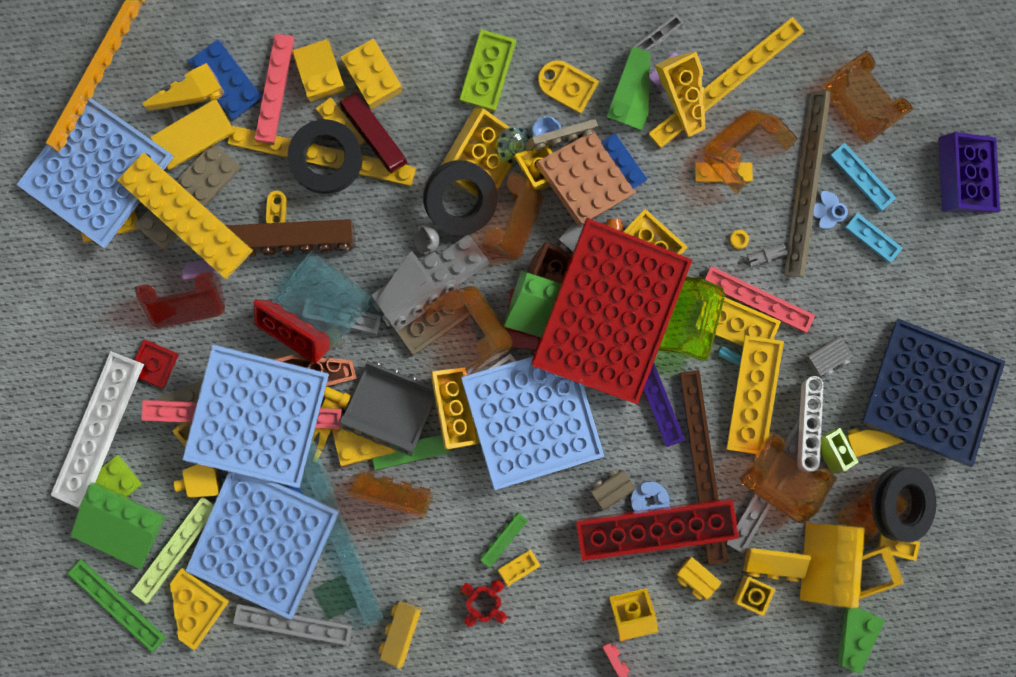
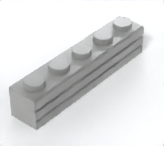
(660, 34)

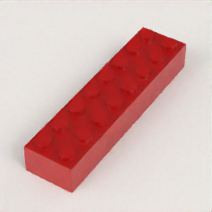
(657, 529)

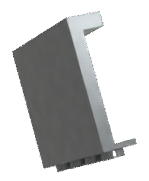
(389, 408)

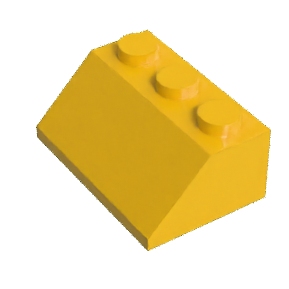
(775, 564)
(399, 633)

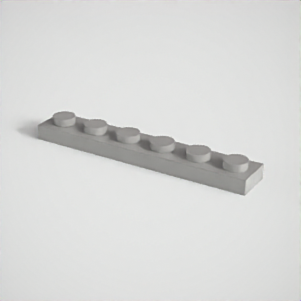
(298, 626)

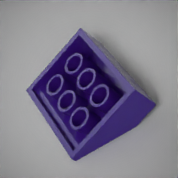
(969, 173)

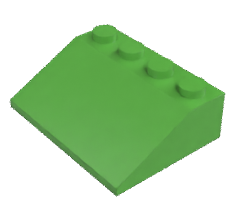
(531, 304)
(117, 525)

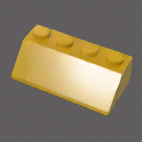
(453, 409)

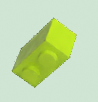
(837, 451)

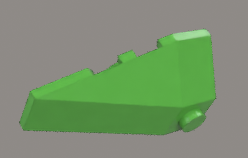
(631, 98)

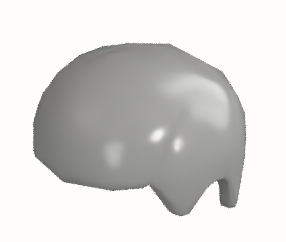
(420, 236)

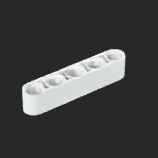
(816, 417)

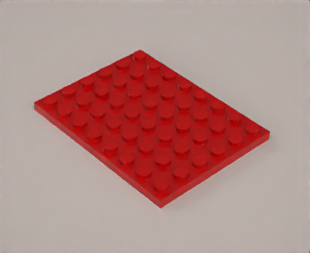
(611, 311)

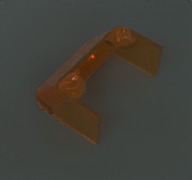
(721, 151)
(497, 338)

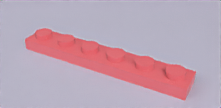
(274, 89)
(761, 300)

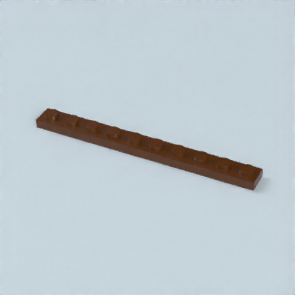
(701, 452)

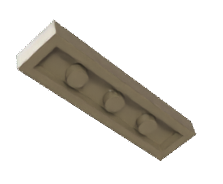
(556, 137)

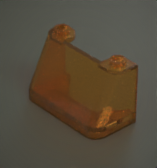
(863, 99)
(512, 241)
(779, 481)

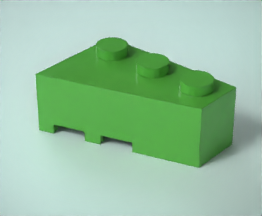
(857, 637)

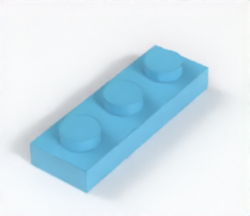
(873, 238)

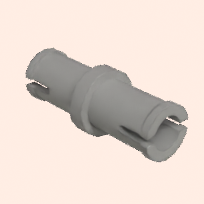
(767, 255)

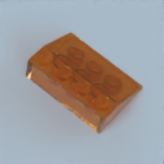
(391, 494)

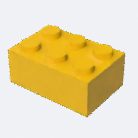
(372, 74)

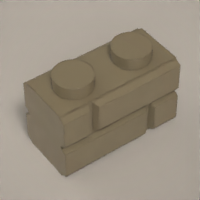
(613, 489)

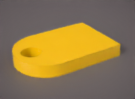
(568, 86)

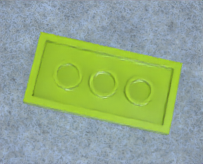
(488, 70)

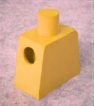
(199, 481)

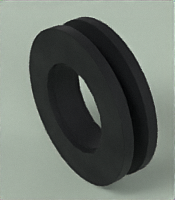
(325, 130)
(484, 207)
(885, 498)

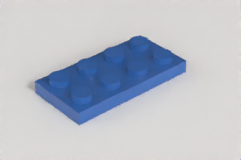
(238, 89)

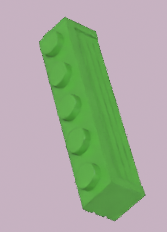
(503, 539)

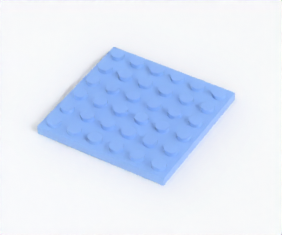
(84, 175)
(255, 416)
(530, 422)
(262, 542)

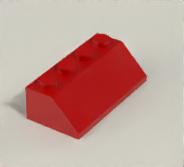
(290, 330)

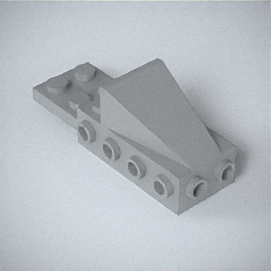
(423, 282)

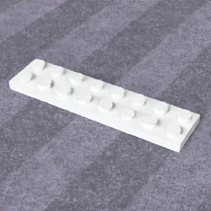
(97, 428)

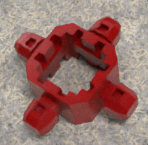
(468, 590)

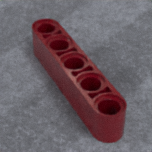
(373, 132)

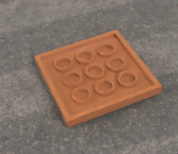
(585, 178)

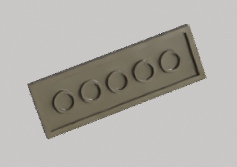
(203, 181)

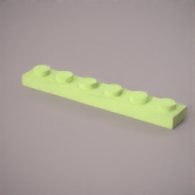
(173, 551)

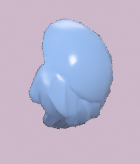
(545, 125)

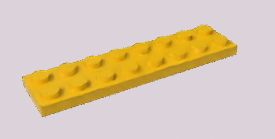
(185, 215)

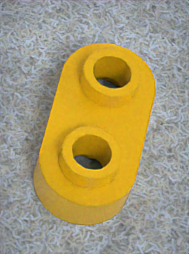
(276, 210)

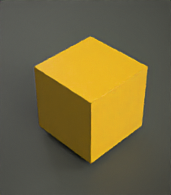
(753, 595)

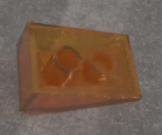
(859, 512)

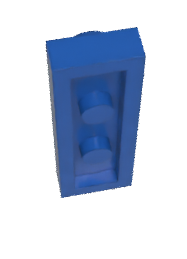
(624, 161)

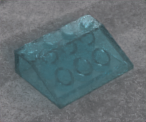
(324, 298)

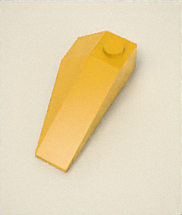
(683, 85)
(198, 87)

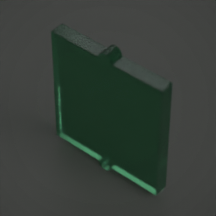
(335, 597)

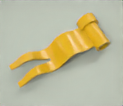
(335, 400)

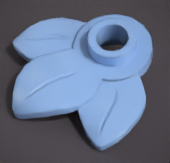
(826, 210)

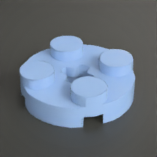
(646, 490)

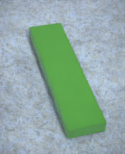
(424, 449)

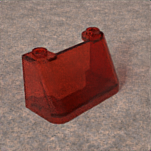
(170, 310)

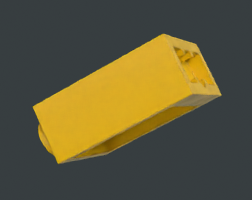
(892, 568)

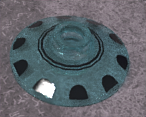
(507, 141)

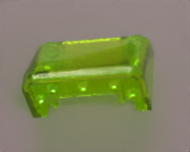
(694, 320)

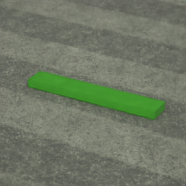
(116, 605)

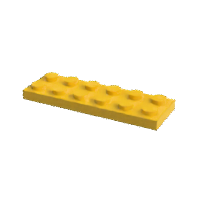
(754, 394)

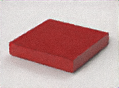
(157, 363)

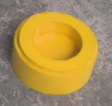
(739, 239)

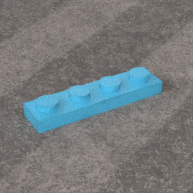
(862, 177)

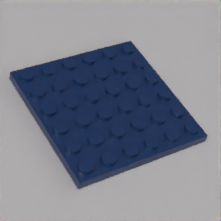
(933, 392)

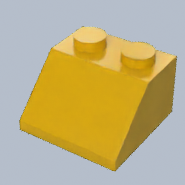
(527, 161)
(634, 614)

